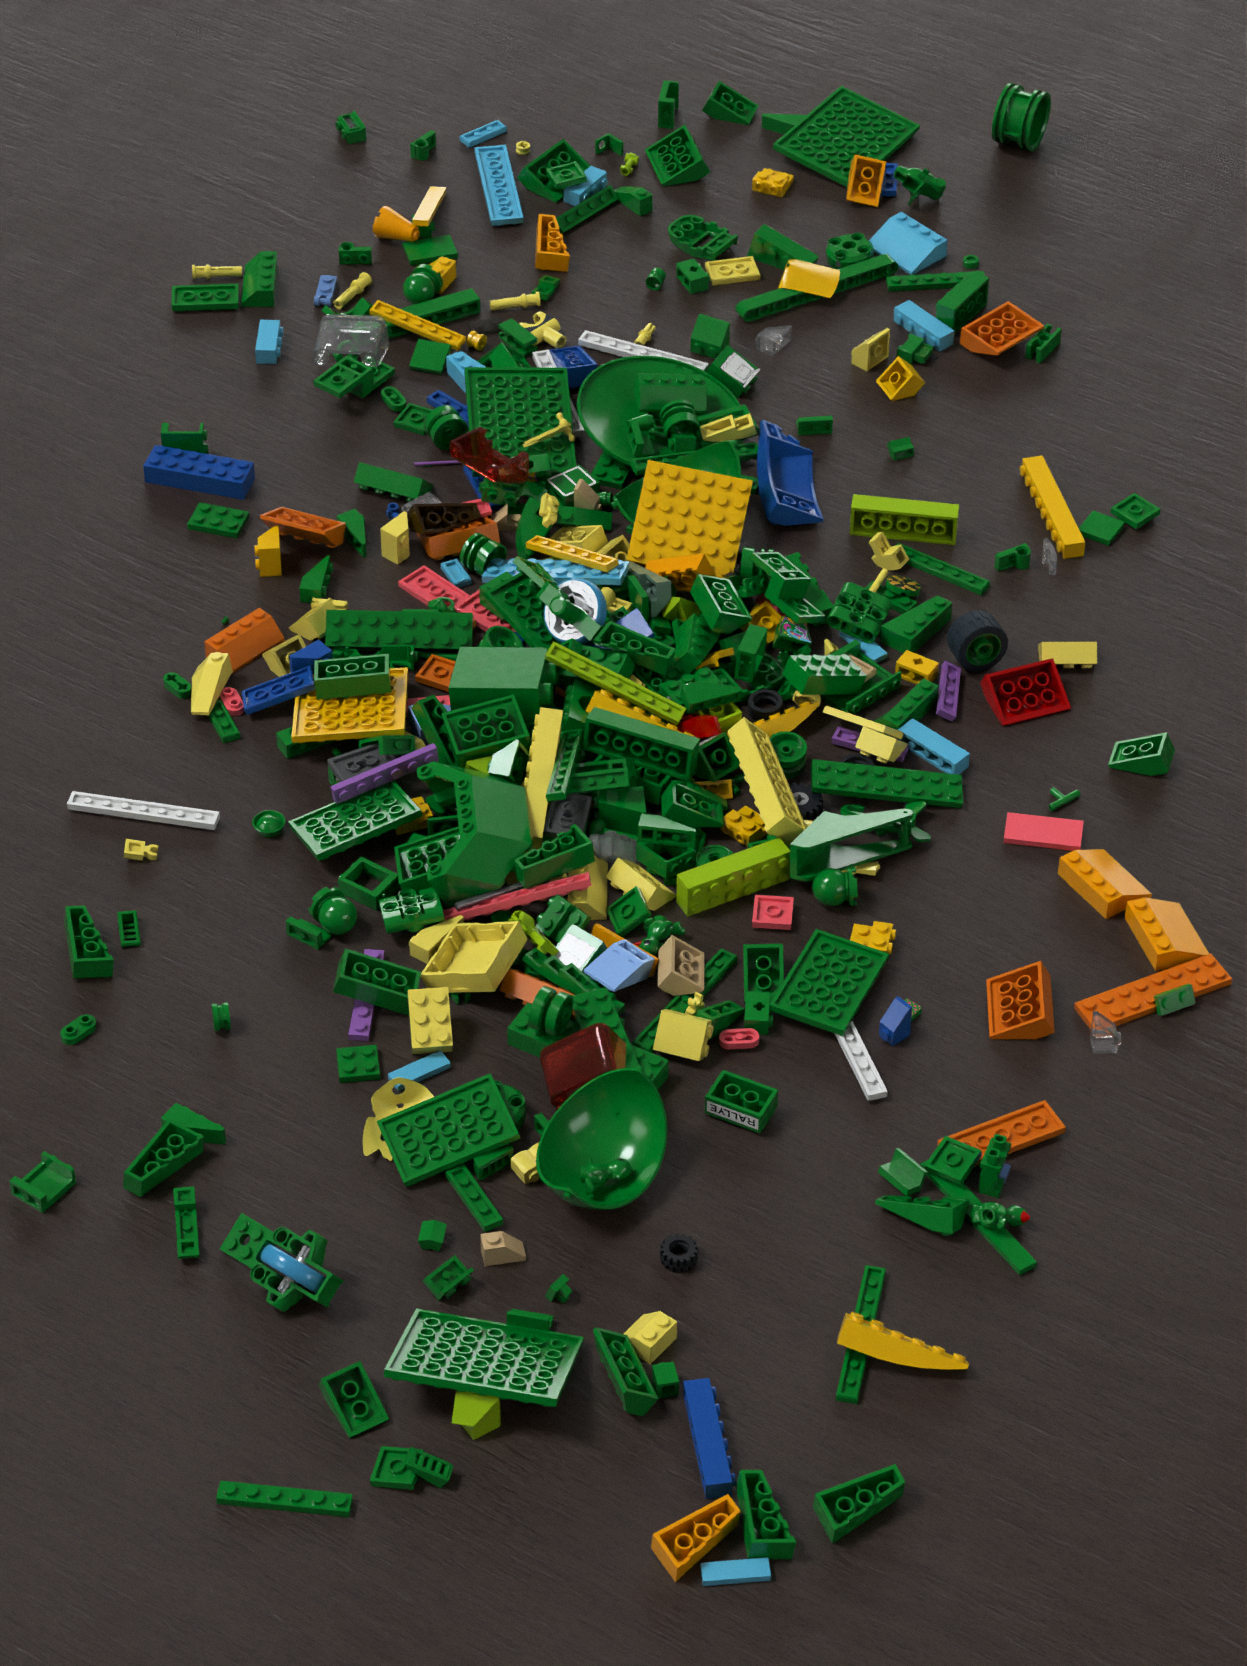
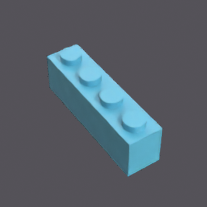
(924, 325)
(934, 748)

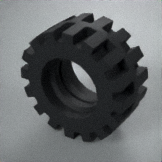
(676, 1262)

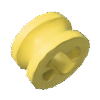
(522, 148)

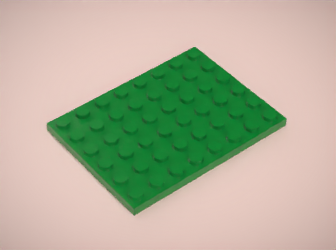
(840, 129)
(519, 406)
(484, 1357)

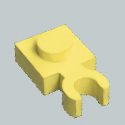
(137, 850)
(695, 1004)

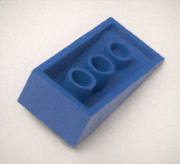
(576, 361)

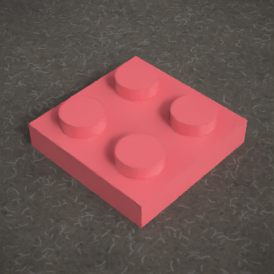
(772, 912)

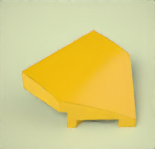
(711, 659)

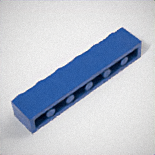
(708, 1439)

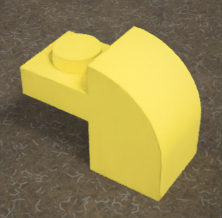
(885, 555)

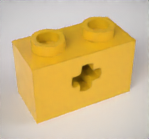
(916, 667)

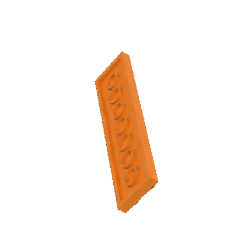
(1137, 997)

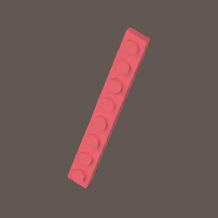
(522, 897)

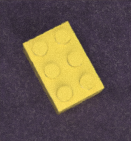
(430, 1020)

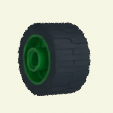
(977, 641)

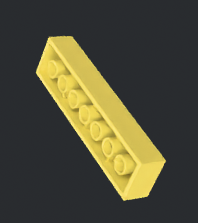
(540, 767)
(766, 781)

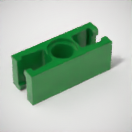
(517, 337)
(1043, 343)

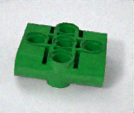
(859, 612)
(411, 910)

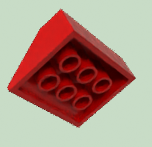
(1025, 692)

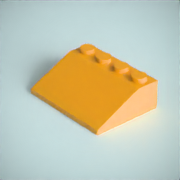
(1100, 880)
(1164, 932)

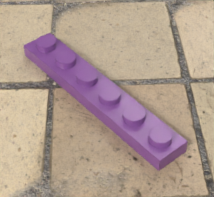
(384, 773)
(363, 1012)

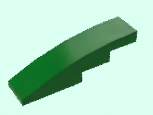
(565, 976)

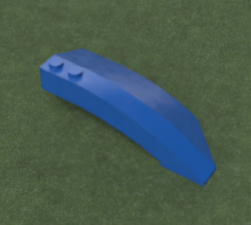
(785, 478)

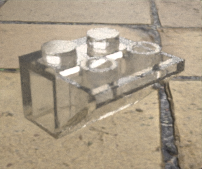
(612, 845)

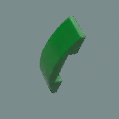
(186, 1222)

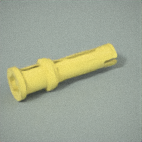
(208, 272)
(357, 287)
(521, 301)

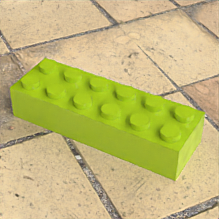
(904, 519)
(733, 876)

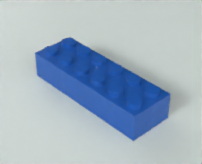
(199, 472)

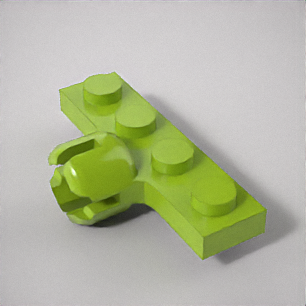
(533, 933)

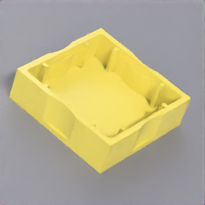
(475, 956)

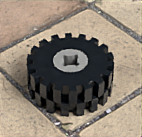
(808, 803)

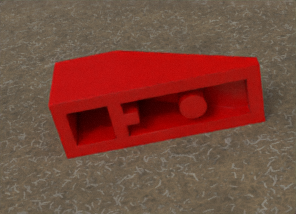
(700, 725)

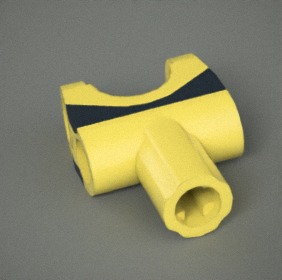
(546, 330)

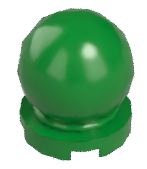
(422, 284)
(833, 887)
(333, 911)

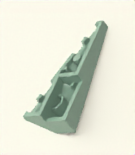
(655, 586)

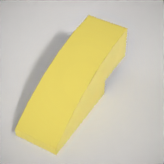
(729, 428)

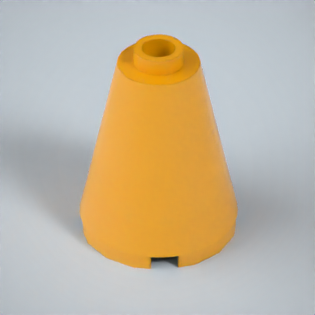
(394, 226)

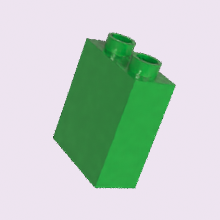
(502, 671)

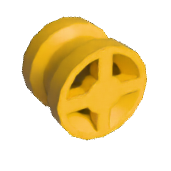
(476, 340)

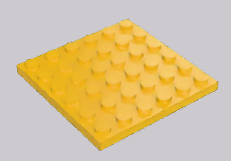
(689, 514)
(352, 716)

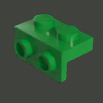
(447, 1277)

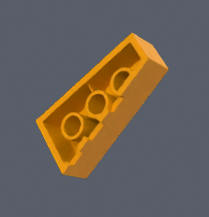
(550, 248)
(682, 569)
(693, 1536)

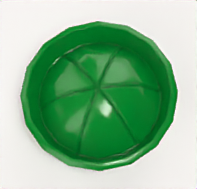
(268, 823)

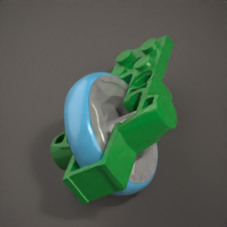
(571, 601)
(262, 1250)

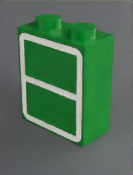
(565, 482)

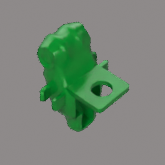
(920, 183)

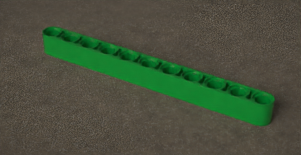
(784, 299)

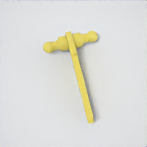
(563, 426)

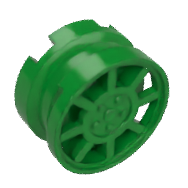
(221, 1016)

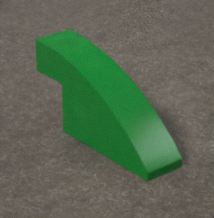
(528, 527)

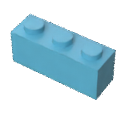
(595, 182)
(269, 342)

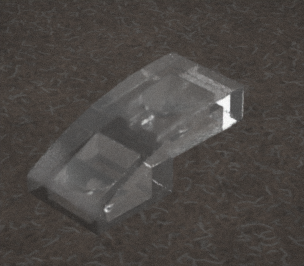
(1049, 556)

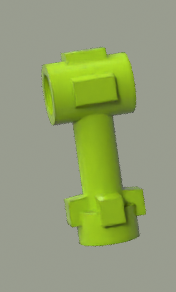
(630, 159)

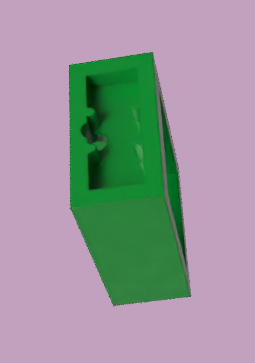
(750, 653)
(649, 854)
(387, 887)

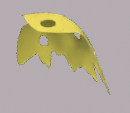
(385, 1104)

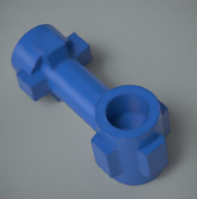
(393, 511)

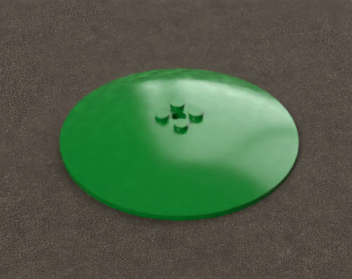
(609, 401)

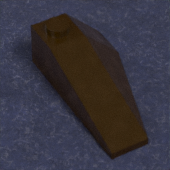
(440, 517)

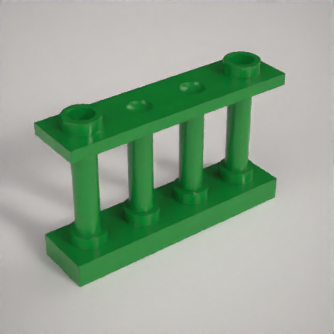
(590, 782)

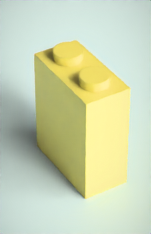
(683, 1035)

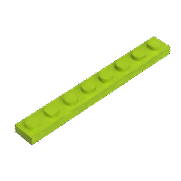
(614, 683)

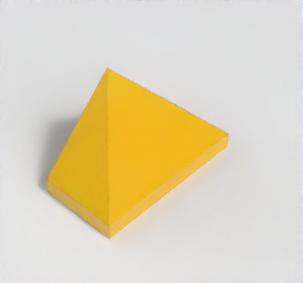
(720, 787)

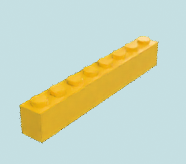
(1052, 507)

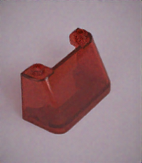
(477, 453)
(580, 1059)

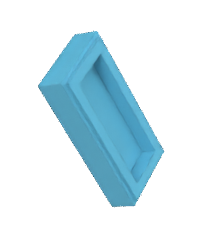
(456, 573)

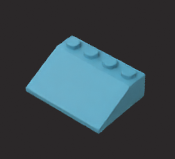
(909, 243)

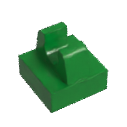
(559, 1290)

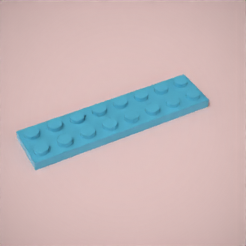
(498, 185)
(561, 570)

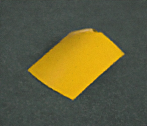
(810, 278)

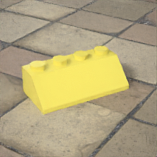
(593, 899)

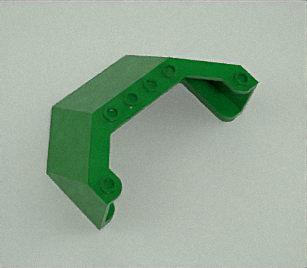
(491, 830)

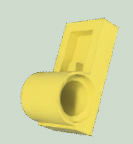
(614, 603)

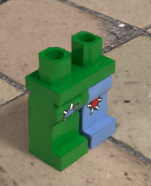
(993, 1166)

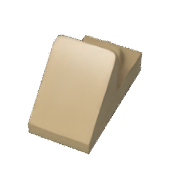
(505, 521)

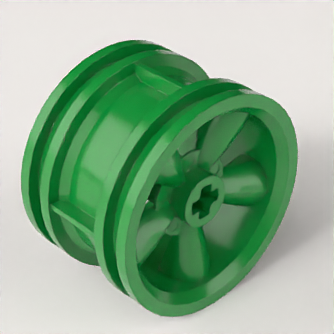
(1021, 116)

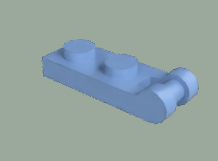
(325, 290)

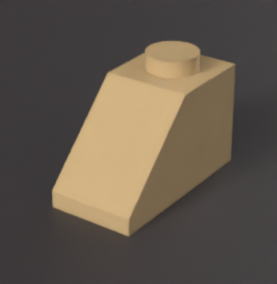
(586, 497)
(501, 1248)

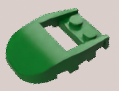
(692, 229)
(768, 676)

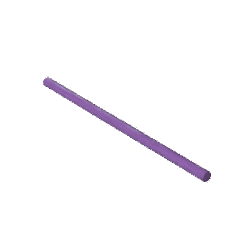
(436, 463)

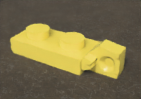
(548, 510)

